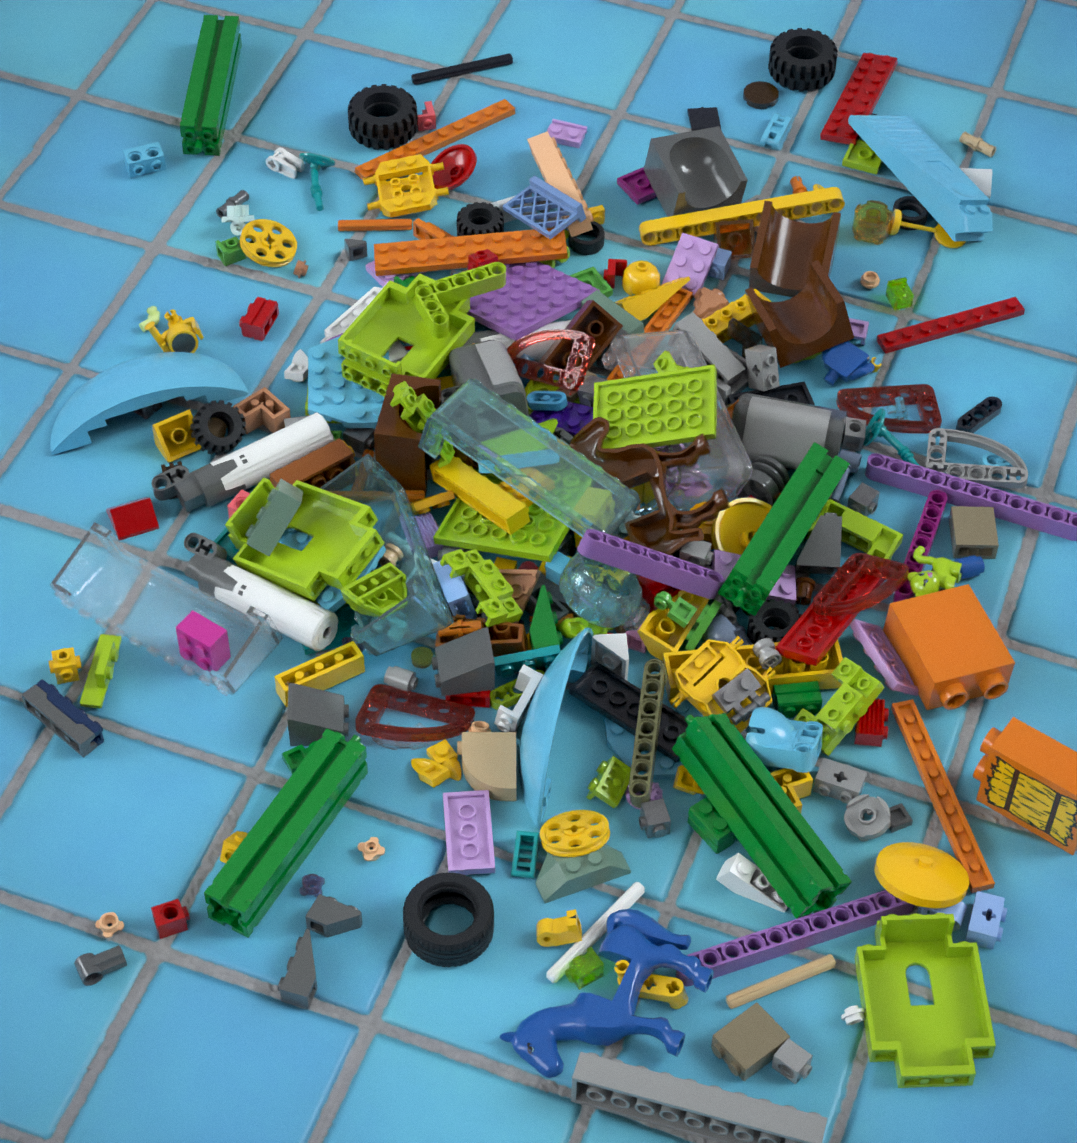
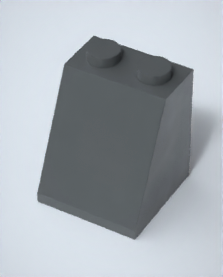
(823, 547)
(465, 664)
(313, 712)

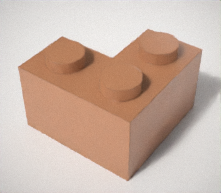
(263, 409)

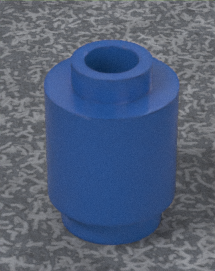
(971, 566)

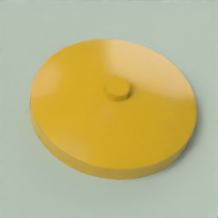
(738, 524)
(921, 875)

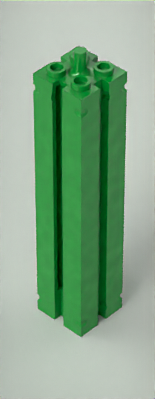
(211, 85)
(783, 529)
(760, 815)
(286, 832)

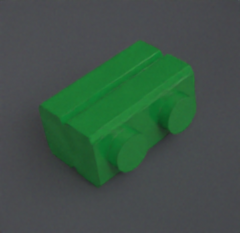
(792, 697)
(710, 826)

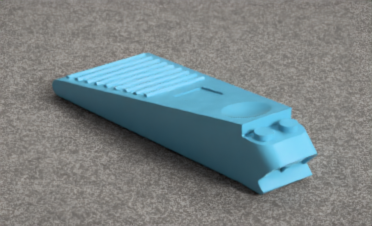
(927, 174)

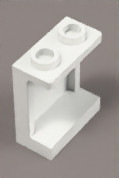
(527, 682)

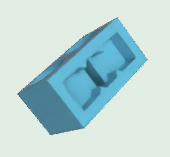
(144, 159)

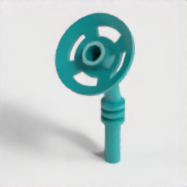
(316, 162)
(877, 429)

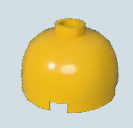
(640, 277)

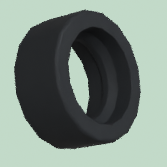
(913, 204)
(589, 247)

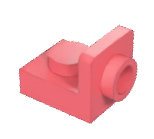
(427, 119)

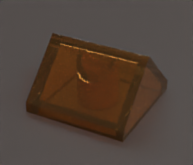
(735, 237)

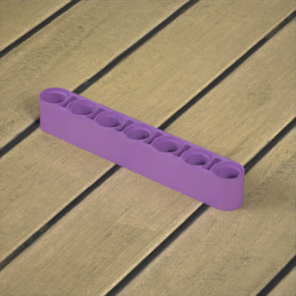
(650, 564)

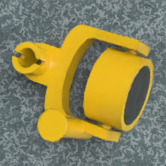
(180, 335)

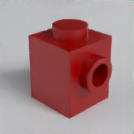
(481, 258)

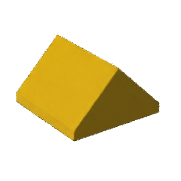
(174, 436)

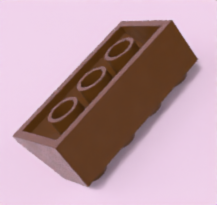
(590, 320)

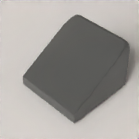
(355, 249)

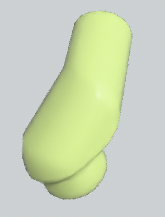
(154, 316)

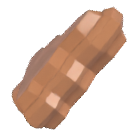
(708, 302)

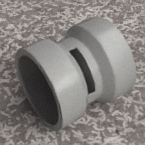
(766, 652)

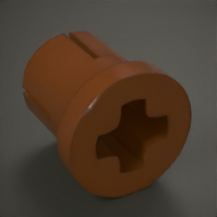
(804, 590)

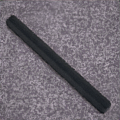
(460, 69)

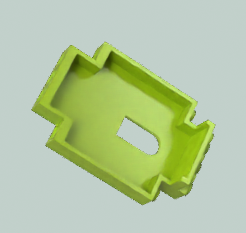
(395, 317)
(334, 556)
(926, 1042)

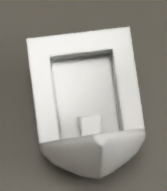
(299, 368)

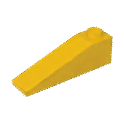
(650, 300)
(663, 634)

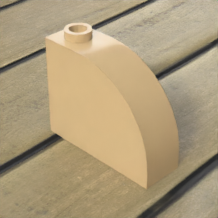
(490, 762)

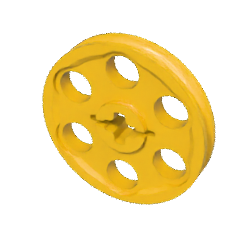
(261, 245)
(574, 833)

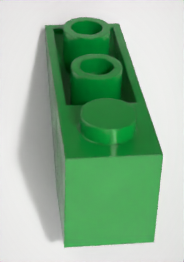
(543, 628)

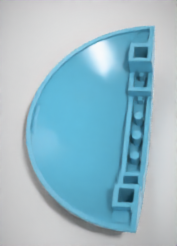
(138, 385)
(542, 721)

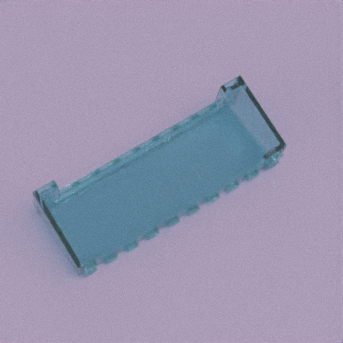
(530, 460)
(425, 606)

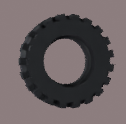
(802, 59)
(382, 116)

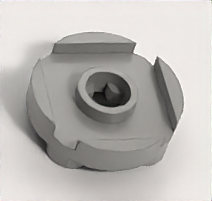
(867, 829)

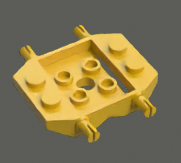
(393, 199)
(730, 667)

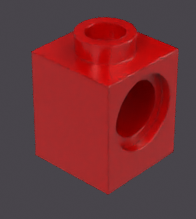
(168, 927)

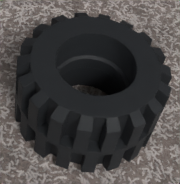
(479, 219)
(228, 416)
(772, 615)

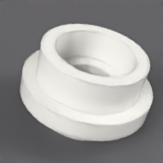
(853, 1015)

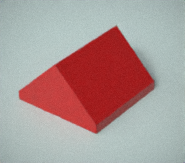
(133, 518)

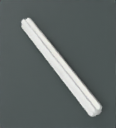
(594, 933)

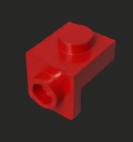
(615, 268)

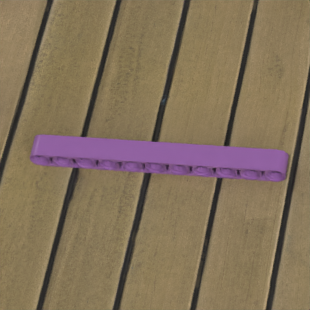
(971, 494)
(805, 926)

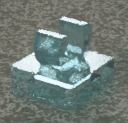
(899, 410)

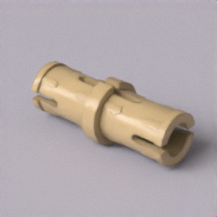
(977, 144)

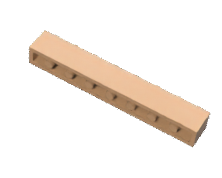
(557, 174)

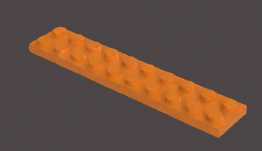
(454, 251)

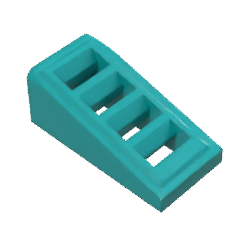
(531, 837)

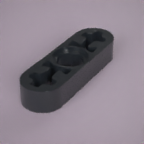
(981, 408)

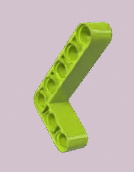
(454, 288)

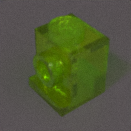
(899, 294)
(585, 969)

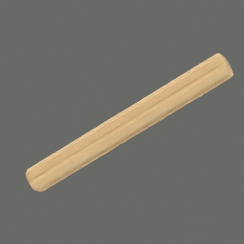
(780, 981)

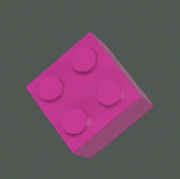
(203, 642)

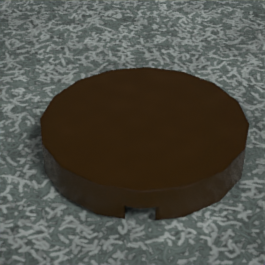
(760, 94)

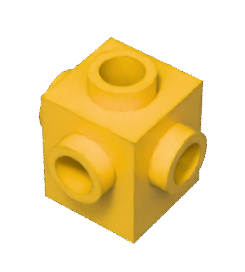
(65, 665)

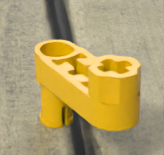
(665, 989)

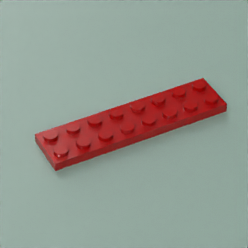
(859, 96)
(815, 633)

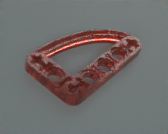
(571, 371)
(851, 405)
(829, 598)
(456, 723)

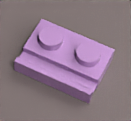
(567, 133)

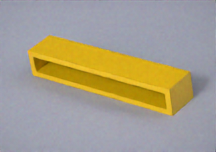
(481, 494)

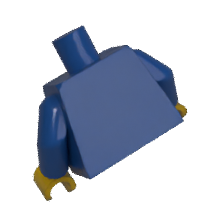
(847, 363)

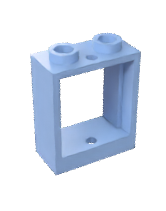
(455, 592)

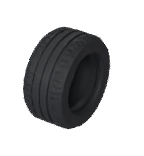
(448, 949)

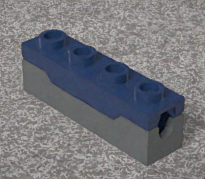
(63, 717)

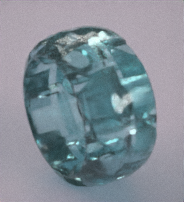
(600, 591)

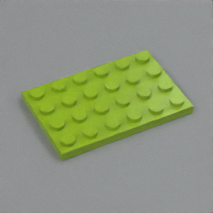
(658, 407)

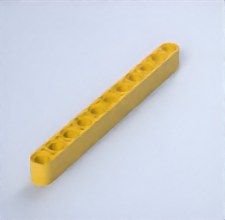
(703, 222)

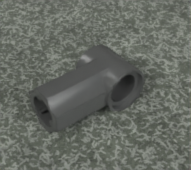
(93, 967)

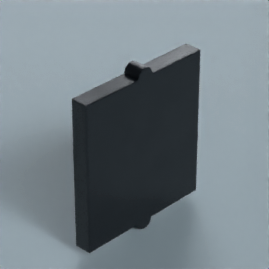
(703, 118)

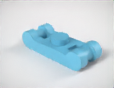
(776, 129)

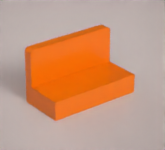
(428, 230)

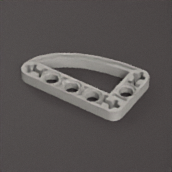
(950, 435)

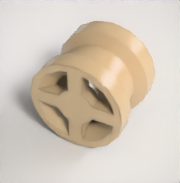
(391, 555)

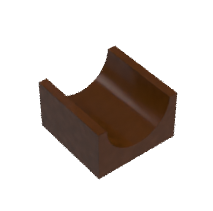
(787, 249)
(805, 322)
(396, 441)

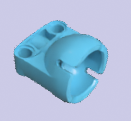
(784, 741)

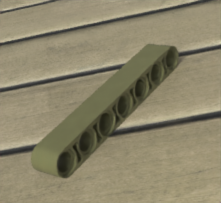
(643, 741)

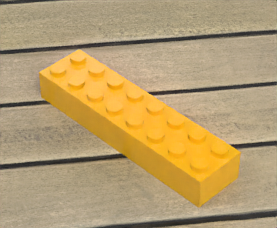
(787, 671)

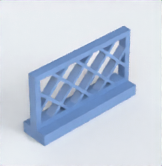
(554, 199)

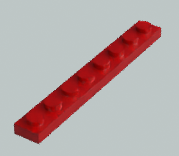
(950, 325)

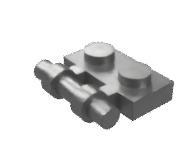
(736, 691)

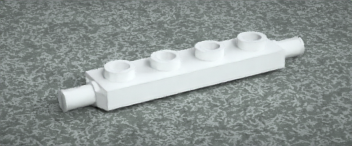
(347, 318)

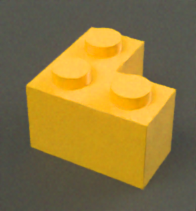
(794, 784)

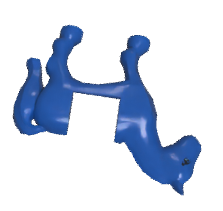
(601, 1021)

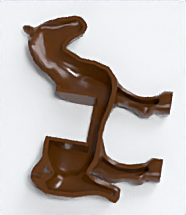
(640, 464)

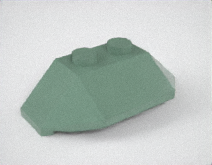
(573, 874)

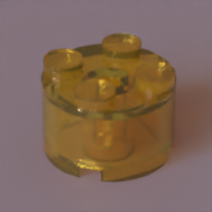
(872, 222)

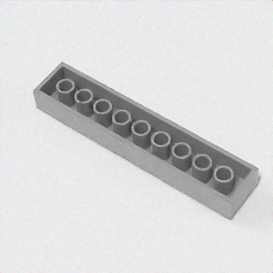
(689, 1105)

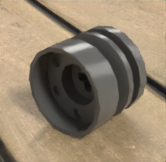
(766, 481)

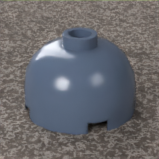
(720, 630)

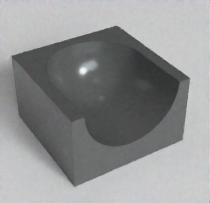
(694, 171)

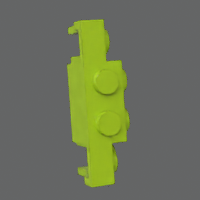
(416, 413)
(863, 532)
(486, 584)
(846, 704)

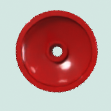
(458, 165)

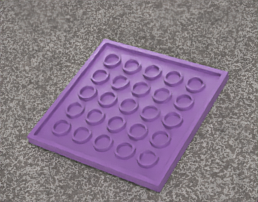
(529, 300)

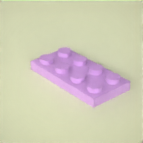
(783, 589)
(885, 657)
(468, 832)

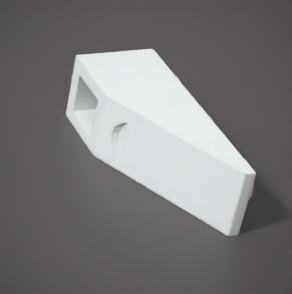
(748, 881)

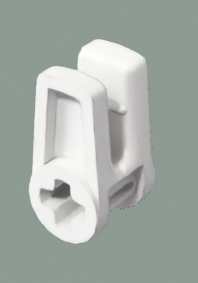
(285, 163)

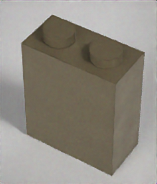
(973, 532)
(749, 1041)

